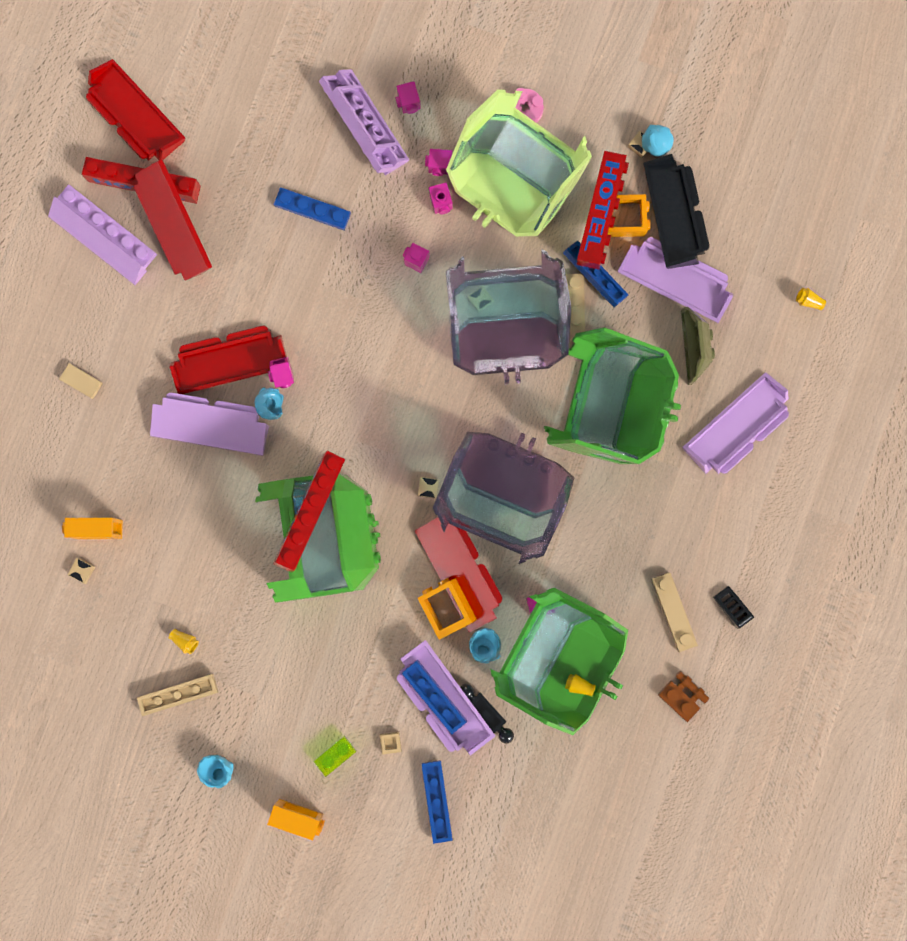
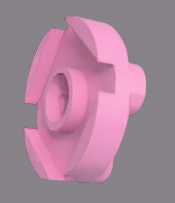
(534, 102)

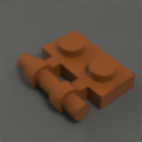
(679, 701)

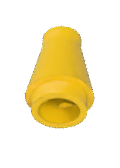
(810, 299)
(184, 641)
(578, 685)

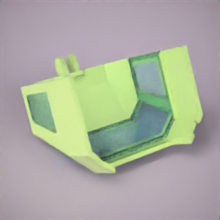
(513, 167)

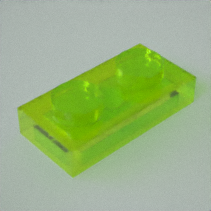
(335, 756)

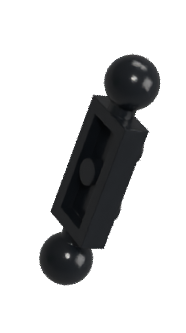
(489, 714)

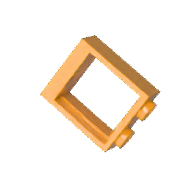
(645, 223)
(92, 528)
(461, 601)
(296, 819)

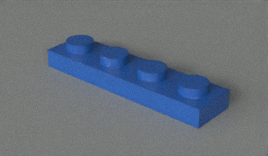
(312, 209)
(598, 278)
(434, 697)
(437, 802)

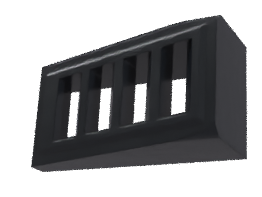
(743, 609)

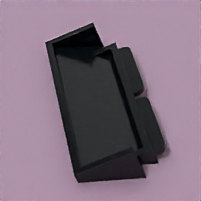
(674, 203)

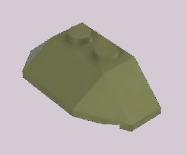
(696, 344)

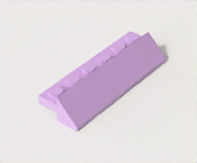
(364, 121)
(101, 234)

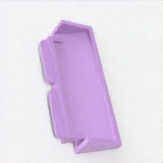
(692, 286)
(218, 426)
(735, 429)
(473, 733)

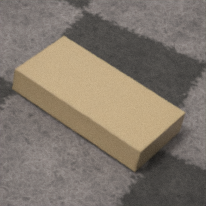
(80, 381)

